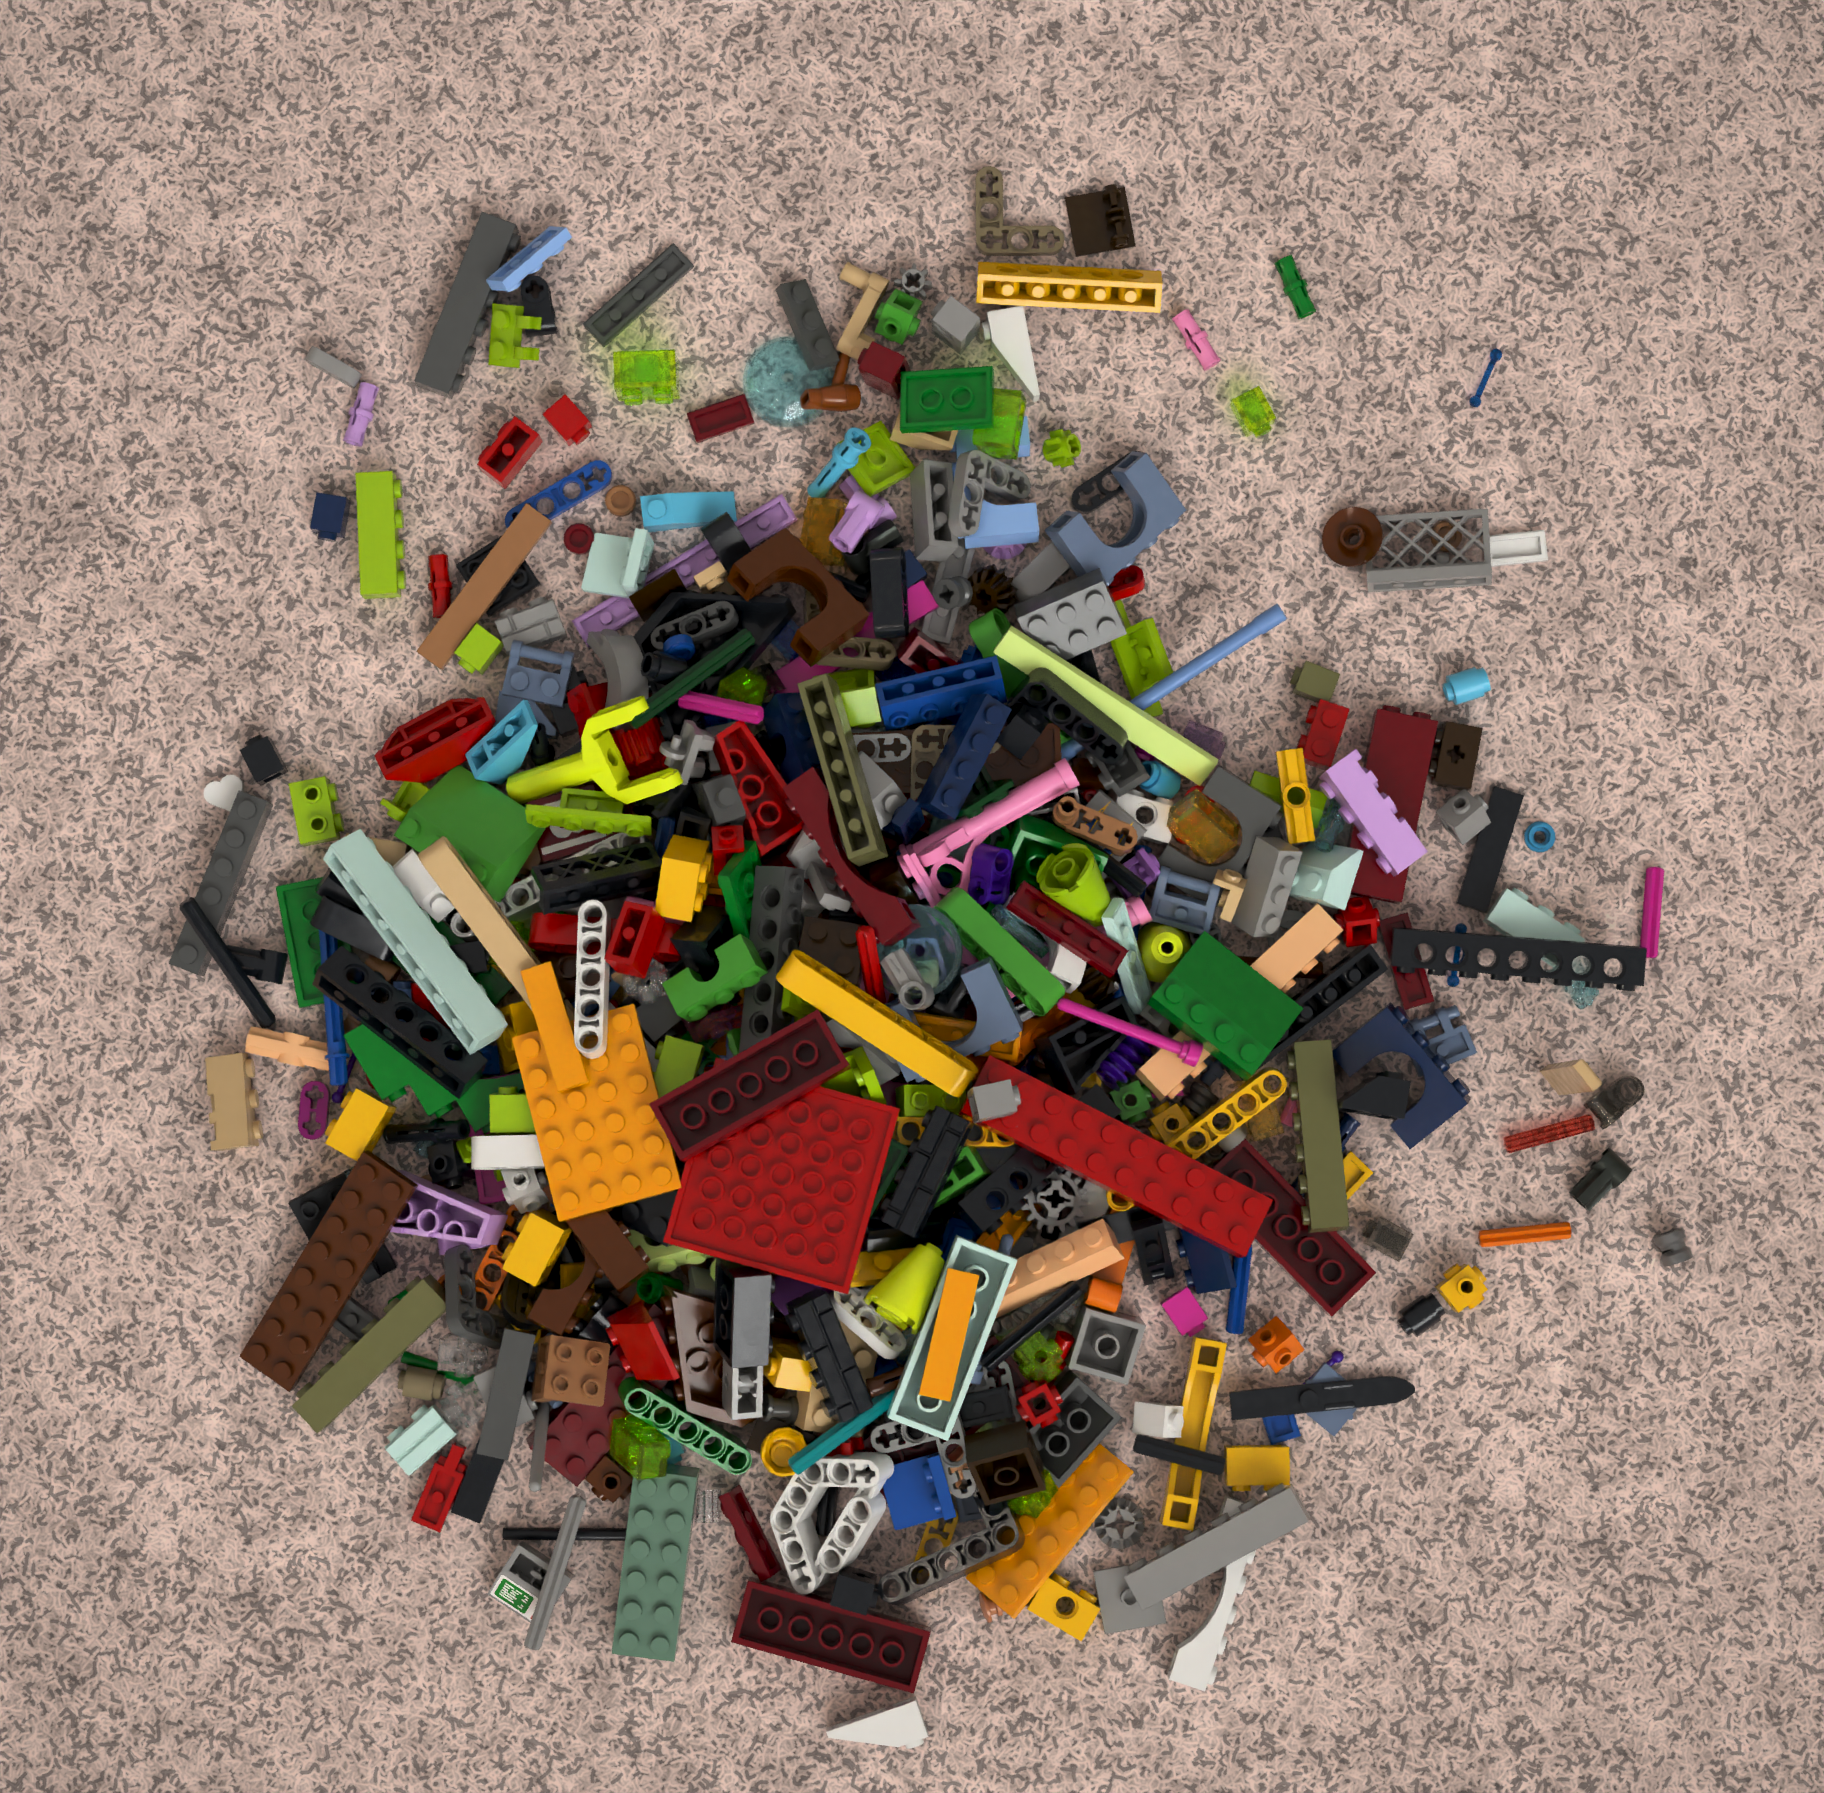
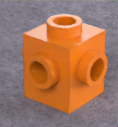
(1275, 1345)

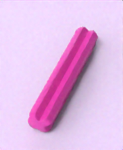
(722, 707)
(1652, 910)

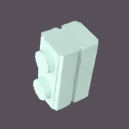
(420, 1439)

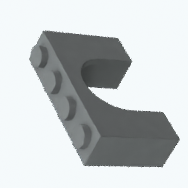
(1255, 814)

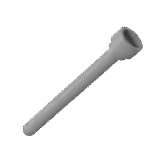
(539, 1446)

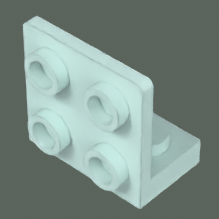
(618, 564)

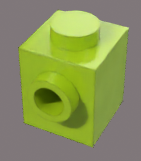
(478, 650)

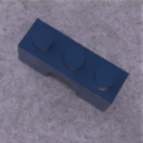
(787, 720)

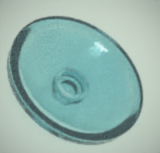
(772, 397)
(941, 946)

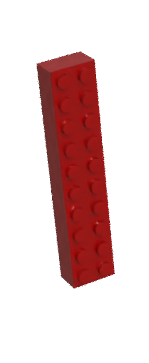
(1126, 1161)

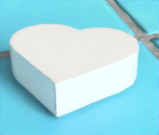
(223, 793)

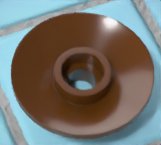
(1345, 525)

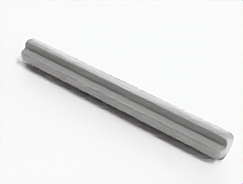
(555, 1572)

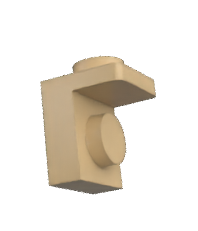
(713, 580)
(1230, 899)

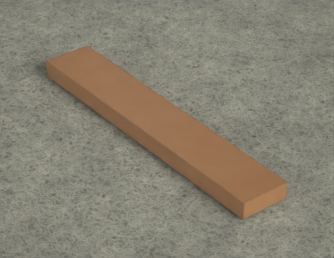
(484, 586)

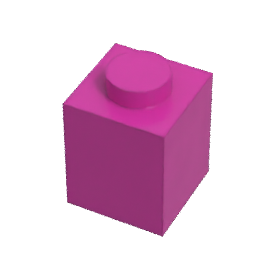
(1184, 1312)

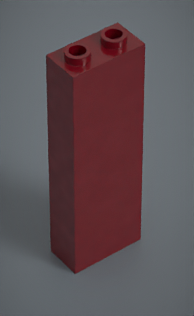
(1400, 759)

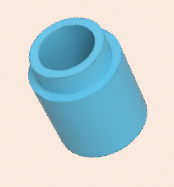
(1466, 685)

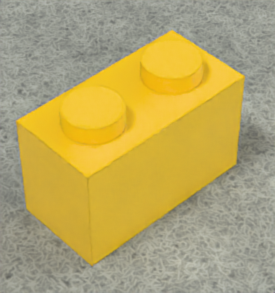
(1256, 1466)

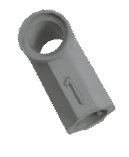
(905, 978)

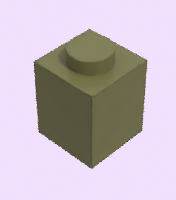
(1314, 682)

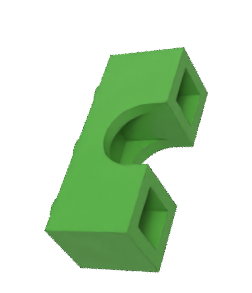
(738, 969)

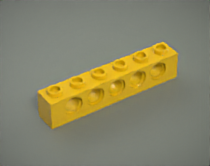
(1069, 287)

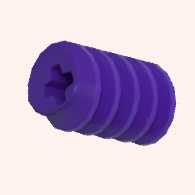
(1121, 1060)

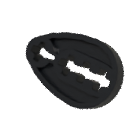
(514, 1296)

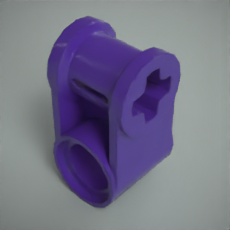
(991, 872)

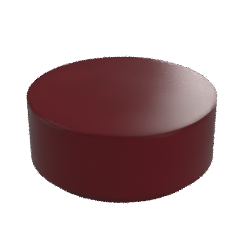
(578, 538)

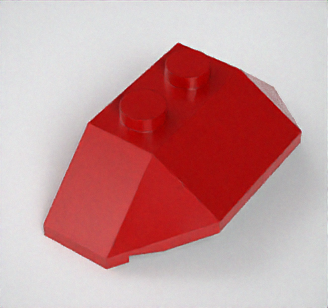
(435, 740)

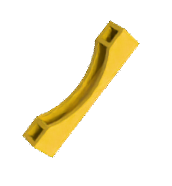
(1198, 1400)

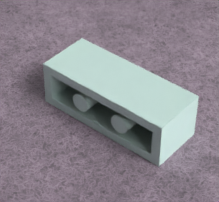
(1518, 918)

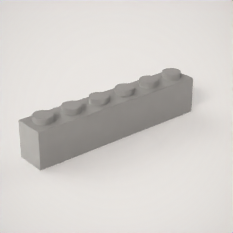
(1217, 1546)

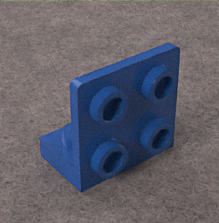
(918, 1492)

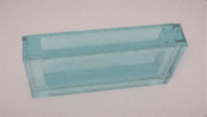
(1020, 930)

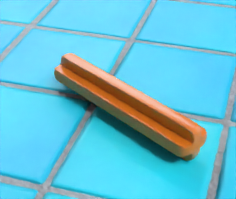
(1524, 1234)

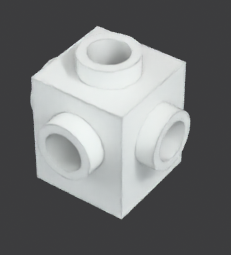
(525, 1188)

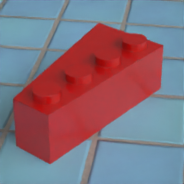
(759, 787)

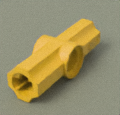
(1297, 817)

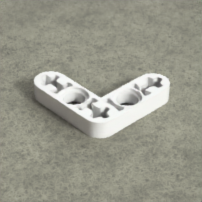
(877, 1342)

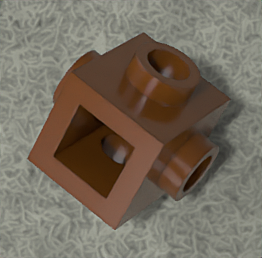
(603, 1486)

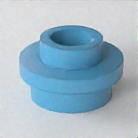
(1548, 832)

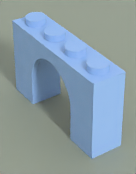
(1000, 523)

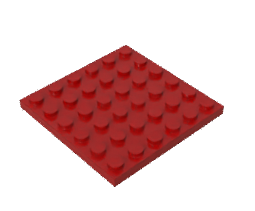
(789, 1189)

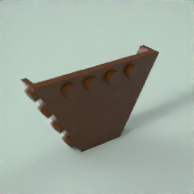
(697, 1360)

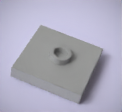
(1118, 1604)

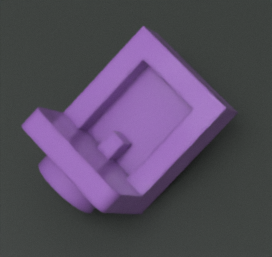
(1144, 866)

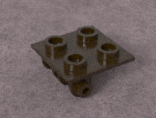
(1100, 221)

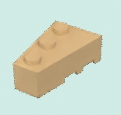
(233, 1102)

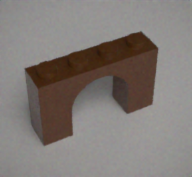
(787, 560)

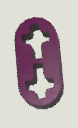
(321, 1110)

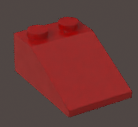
(641, 1344)

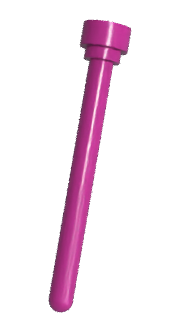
(1187, 1050)

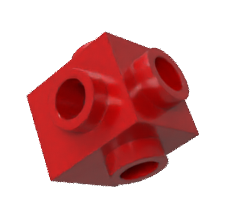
(1358, 922)
(1048, 1413)

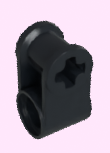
(538, 306)

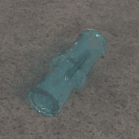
(1327, 835)

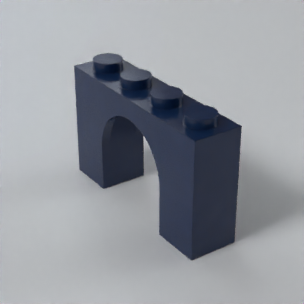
(1391, 1032)

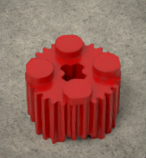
(641, 749)

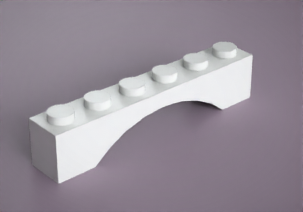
(1196, 1655)

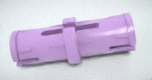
(361, 414)

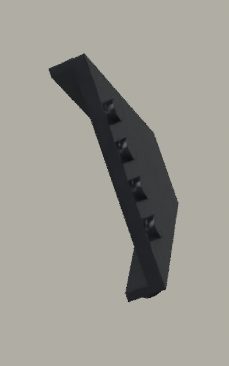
(759, 615)

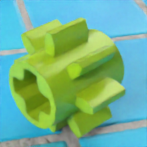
(1061, 448)

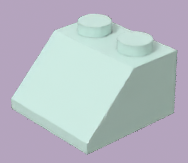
(1326, 876)

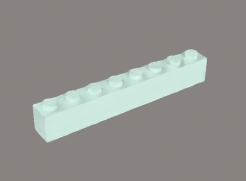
(415, 941)

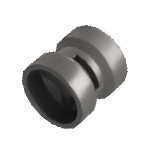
(1673, 1247)

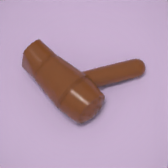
(835, 396)

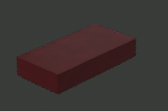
(720, 418)

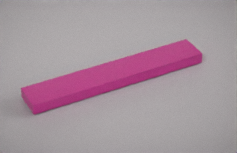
(919, 604)

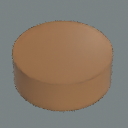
(620, 500)
(1442, 529)

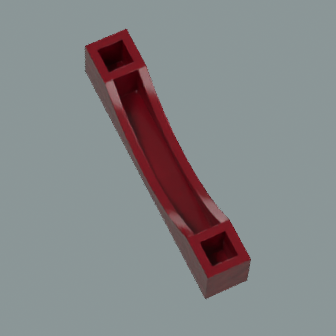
(886, 913)

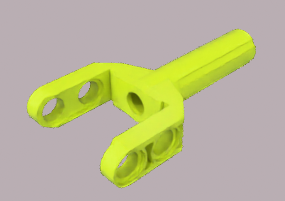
(597, 761)

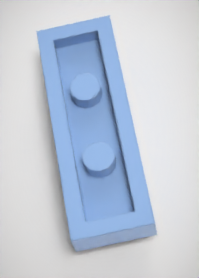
(529, 259)

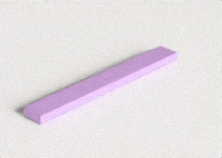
(755, 529)

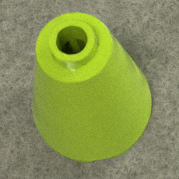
(1075, 882)

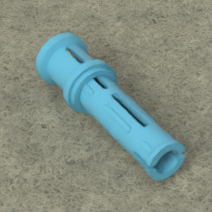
(844, 456)

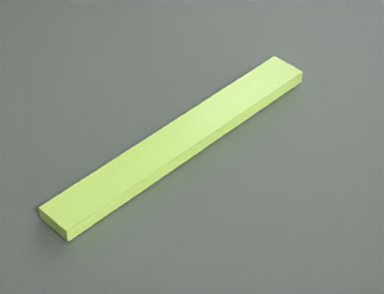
(1140, 726)

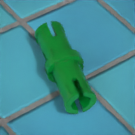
(1295, 287)

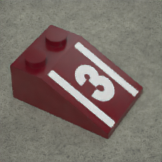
(562, 843)

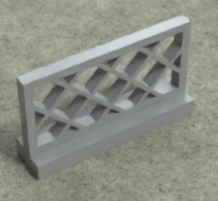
(1437, 574)

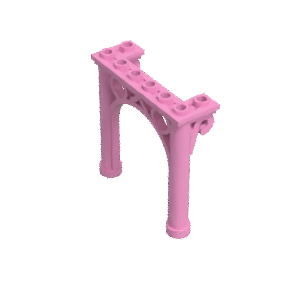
(937, 846)

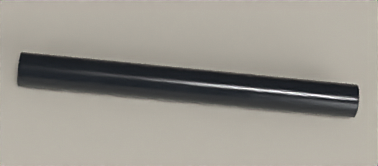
(583, 1534)

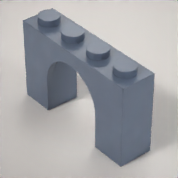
(1154, 511)
(995, 1014)

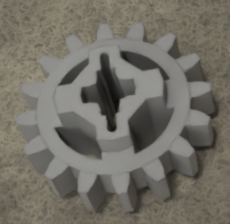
(1052, 1214)

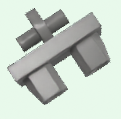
(683, 751)

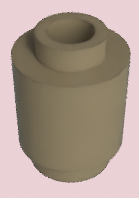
(421, 1383)

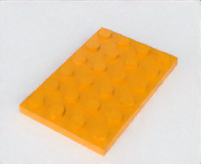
(601, 1136)

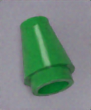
(651, 1287)

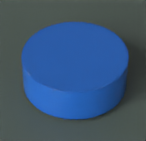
(680, 645)

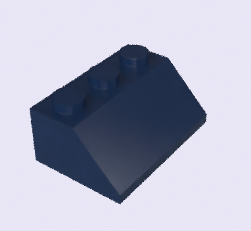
(1207, 1265)

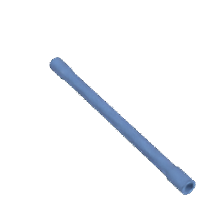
(1259, 625)

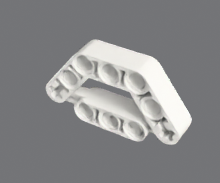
(822, 1559)

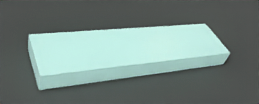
(1131, 970)

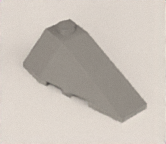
(885, 798)

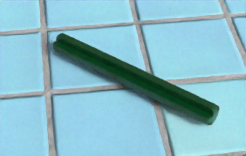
(694, 676)

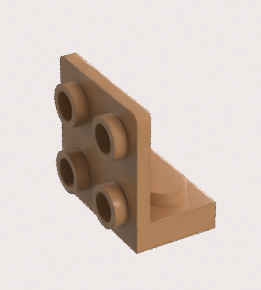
(570, 1370)

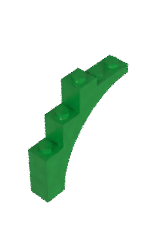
(393, 1073)

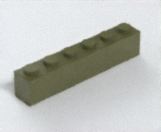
(842, 770)
(1319, 1136)
(372, 1354)

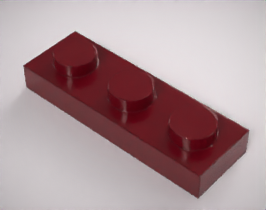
(1411, 987)
(749, 1533)

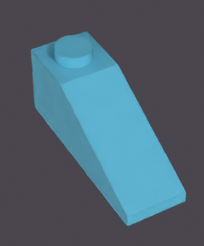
(685, 510)
(504, 746)

